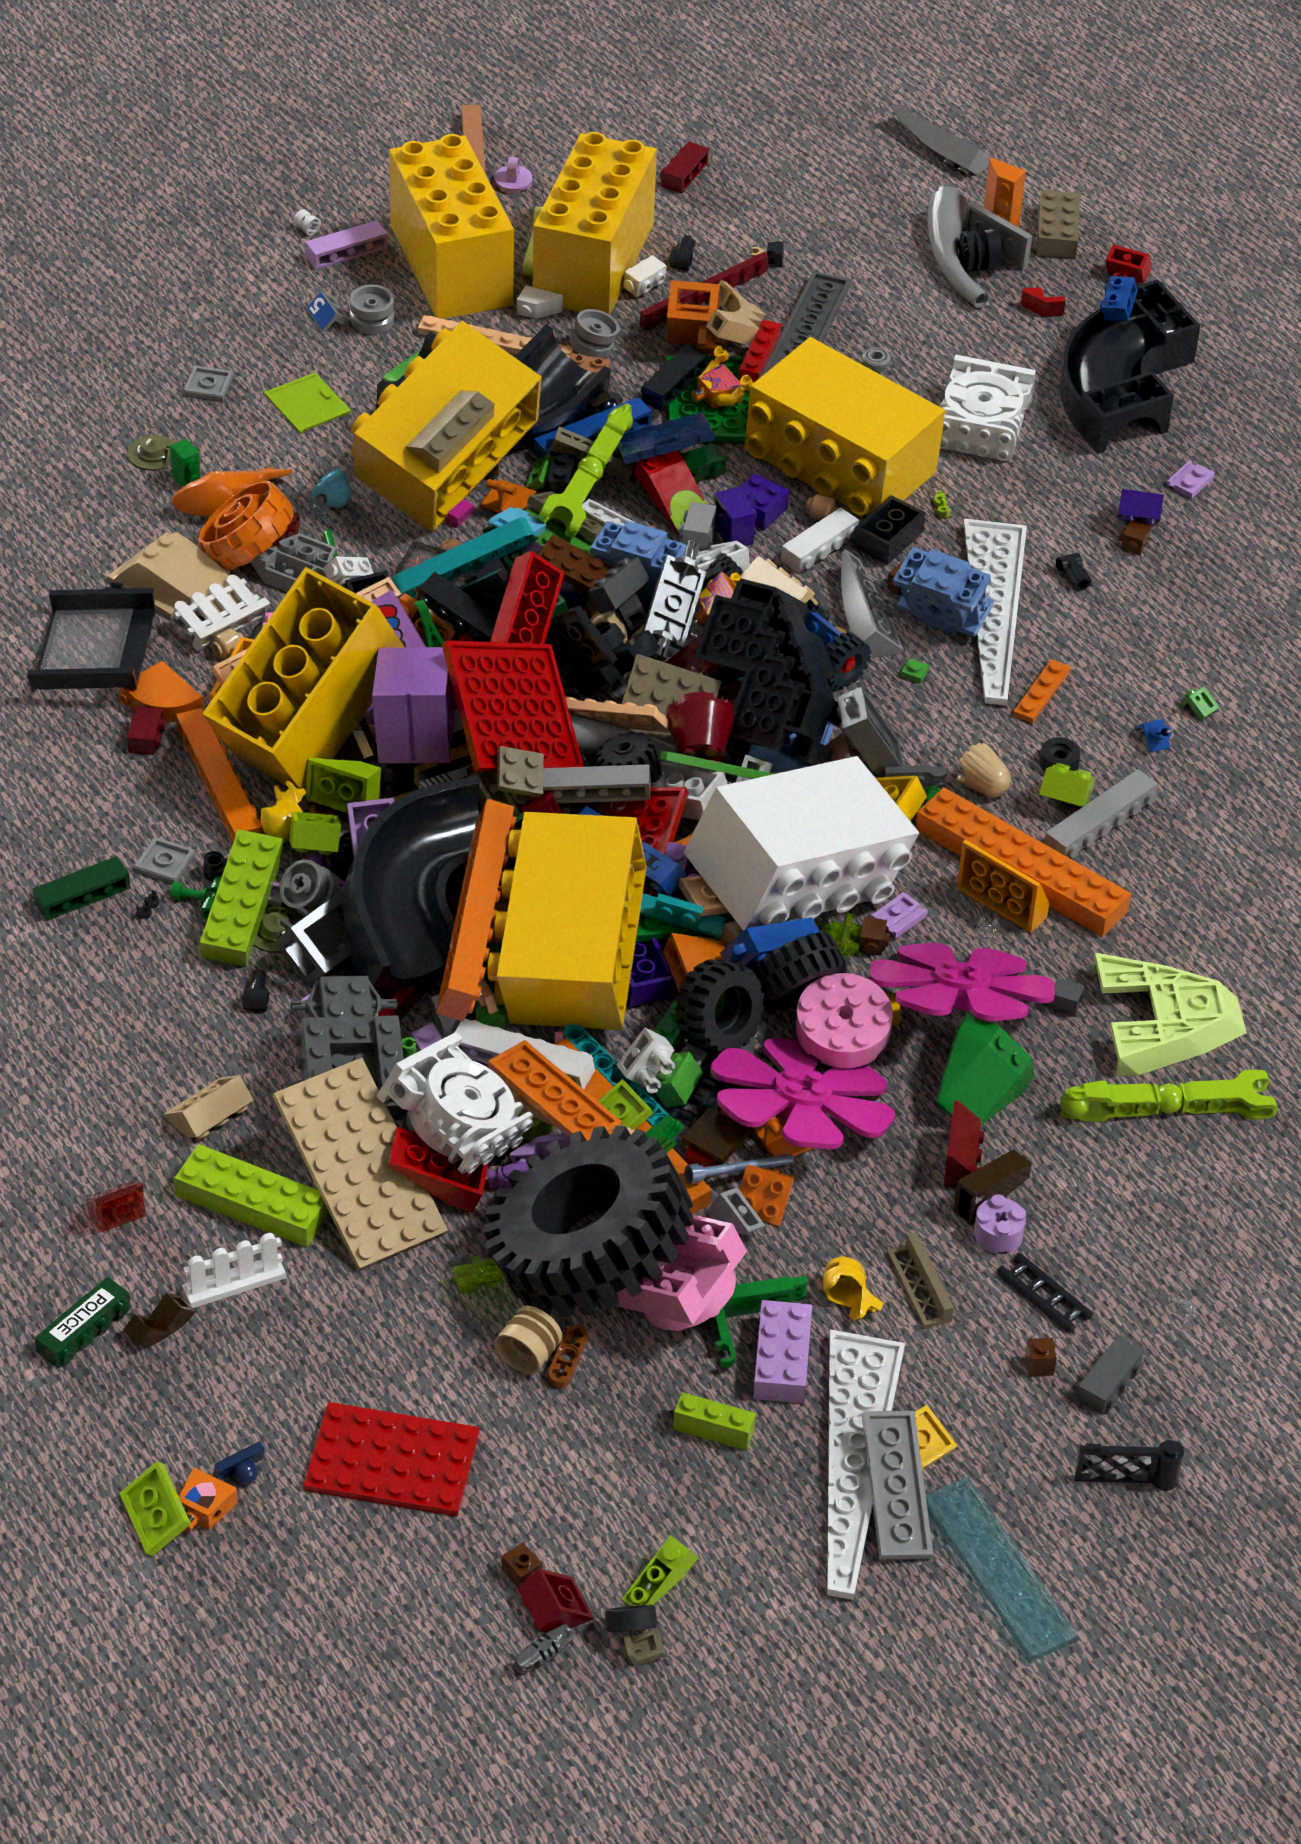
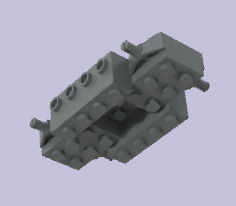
(346, 1028)

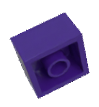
(767, 499)
(1140, 505)
(735, 516)

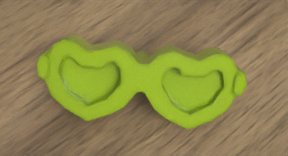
(940, 501)

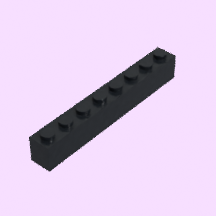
(469, 615)

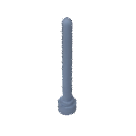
(695, 1173)

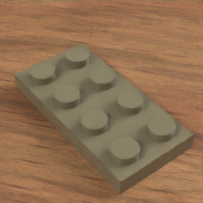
(590, 527)

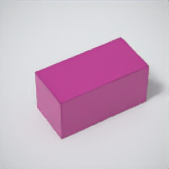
(460, 513)

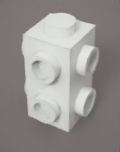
(644, 276)
(346, 568)

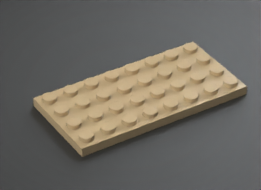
(347, 1149)

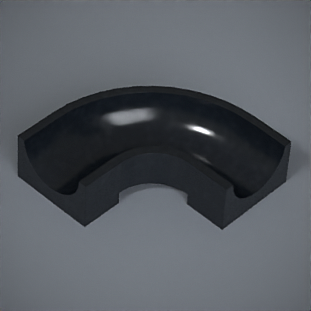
(1115, 365)
(564, 384)
(399, 883)

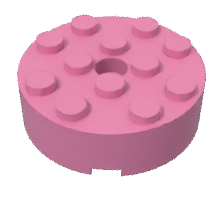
(844, 1020)

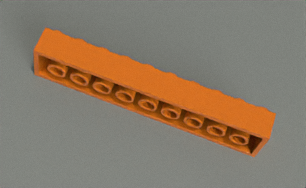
(1067, 884)
(476, 911)

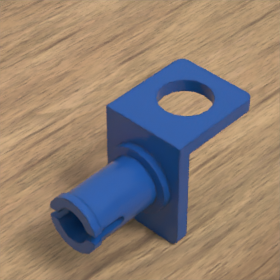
(1156, 734)

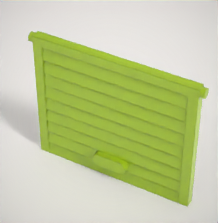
(307, 402)

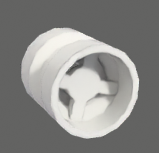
(306, 222)

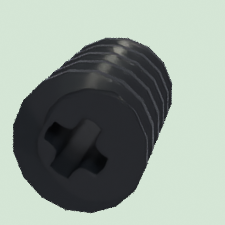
(340, 861)

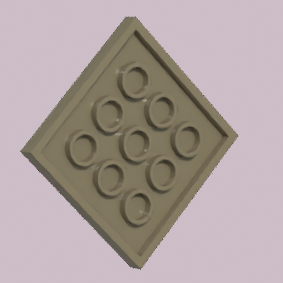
(661, 685)

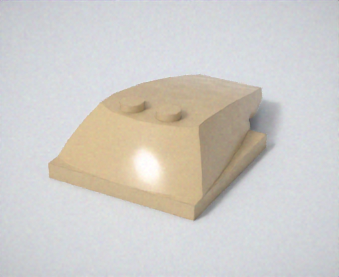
(173, 570)

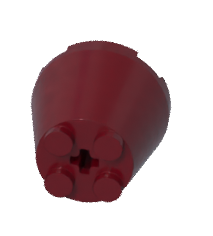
(700, 725)

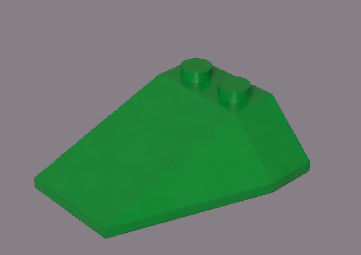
(983, 1069)

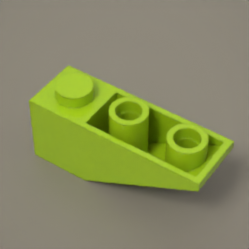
(661, 1573)

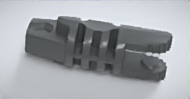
(543, 1649)

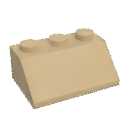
(210, 1107)

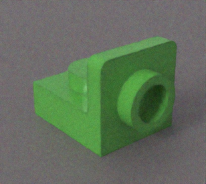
(1200, 702)

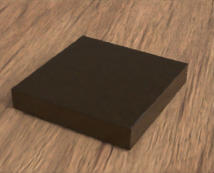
(715, 1136)

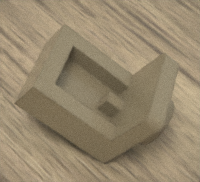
(643, 1647)

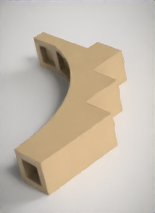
(739, 320)

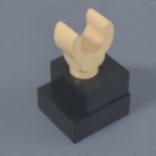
(775, 253)

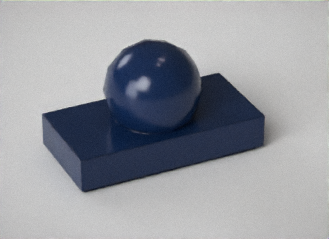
(240, 1465)

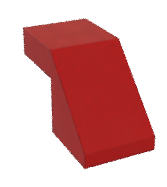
(1045, 306)

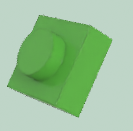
(915, 671)

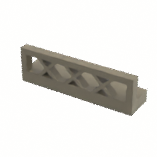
(573, 444)
(928, 1276)

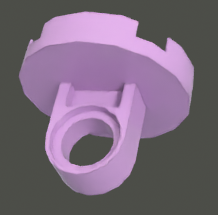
(513, 177)

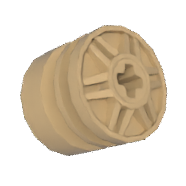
(528, 1340)

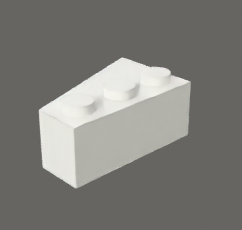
(734, 549)

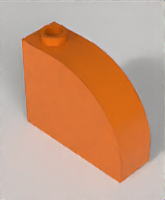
(164, 690)
(687, 951)

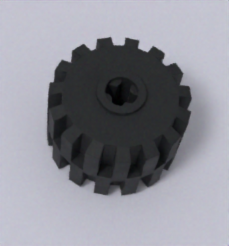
(631, 750)

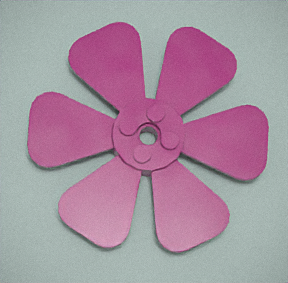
(961, 985)
(801, 1094)

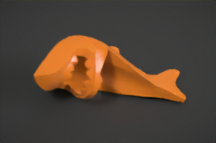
(216, 487)

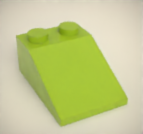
(341, 782)

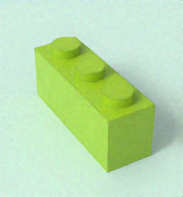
(714, 1421)

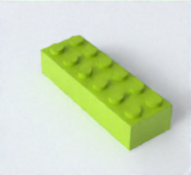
(241, 898)
(251, 1195)

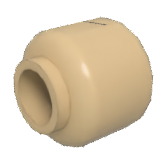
(225, 643)

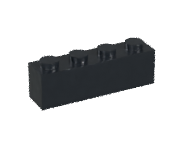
(674, 377)

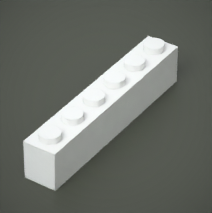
(485, 1042)

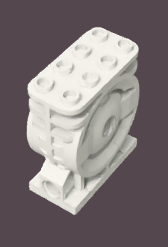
(985, 407)
(475, 1107)

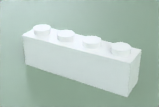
(819, 540)

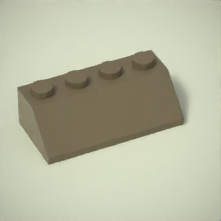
(452, 429)

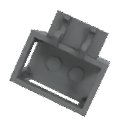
(316, 941)

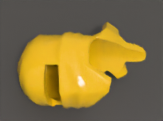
(276, 819)
(846, 1285)

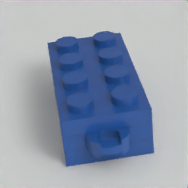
(760, 941)

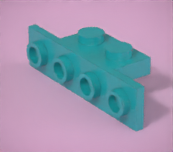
(681, 914)

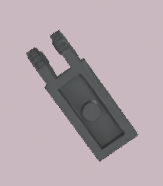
(927, 775)

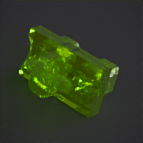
(842, 933)
(476, 1274)

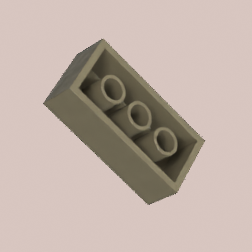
(1058, 224)

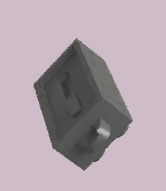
(868, 732)

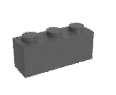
(618, 584)
(1110, 1375)

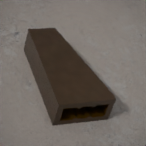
(994, 1178)

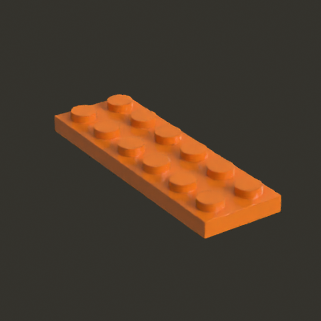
(551, 1091)

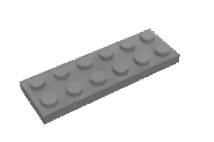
(897, 1485)

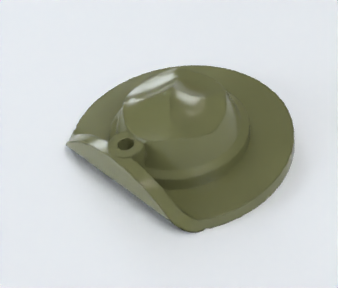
(150, 452)
(271, 928)

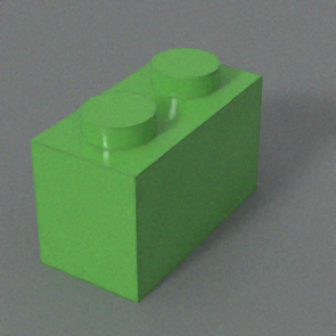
(680, 1083)

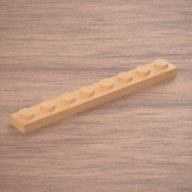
(507, 341)

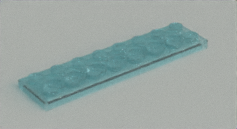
(1000, 1569)

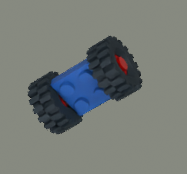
(846, 651)

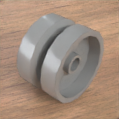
(372, 309)
(594, 333)
(308, 885)

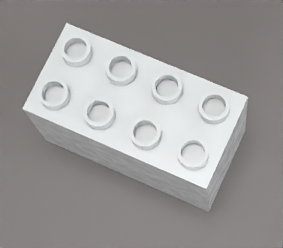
(801, 843)

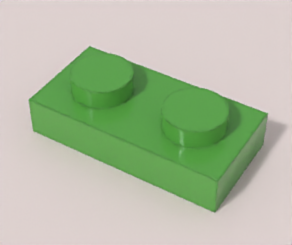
(539, 473)

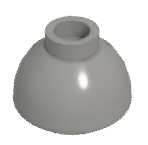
(876, 359)

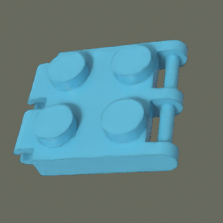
(510, 514)

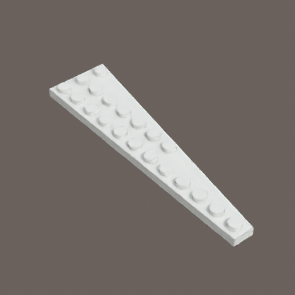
(999, 552)
(860, 1379)

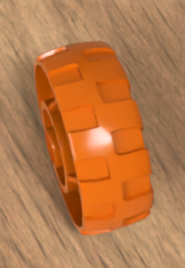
(246, 525)

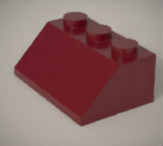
(963, 1145)

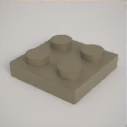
(519, 772)

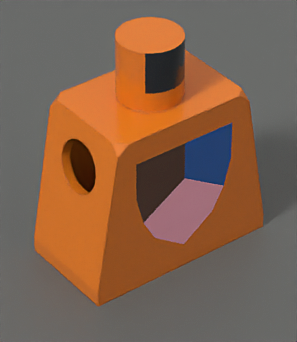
(206, 1499)

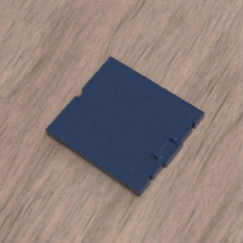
(665, 437)

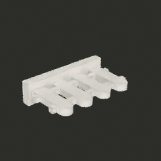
(233, 615)
(228, 1281)

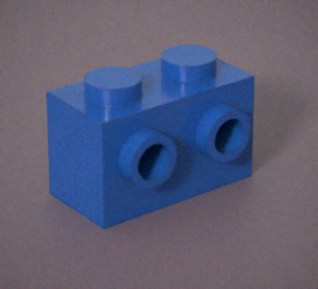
(1118, 298)

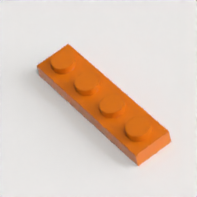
(1041, 691)

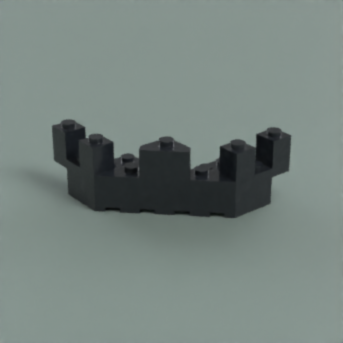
(569, 633)
(783, 669)

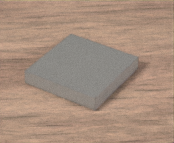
(208, 383)
(164, 860)

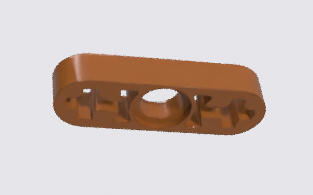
(567, 1347)

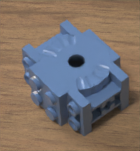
(634, 541)
(943, 591)

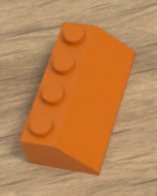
(1004, 190)

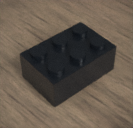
(889, 529)

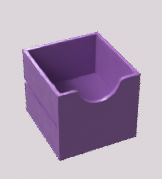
(413, 706)

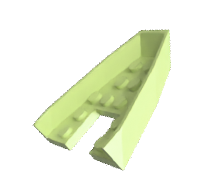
(1189, 1013)

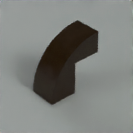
(166, 1319)

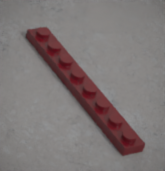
(733, 276)

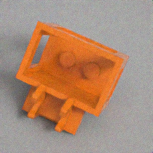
(688, 322)

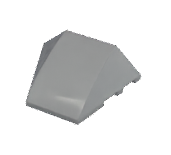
(285, 562)

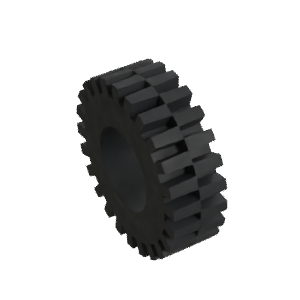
(596, 1262)

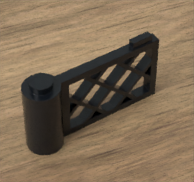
(1161, 1468)

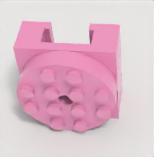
(695, 1283)

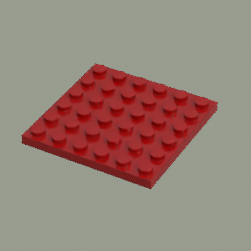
(511, 700)

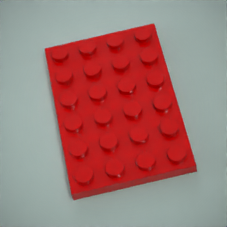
(656, 817)
(392, 1459)

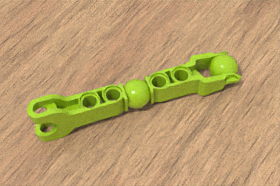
(590, 469)
(1191, 1097)

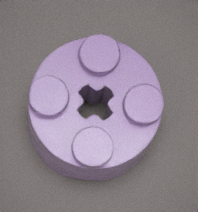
(999, 1225)

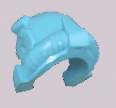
(335, 487)

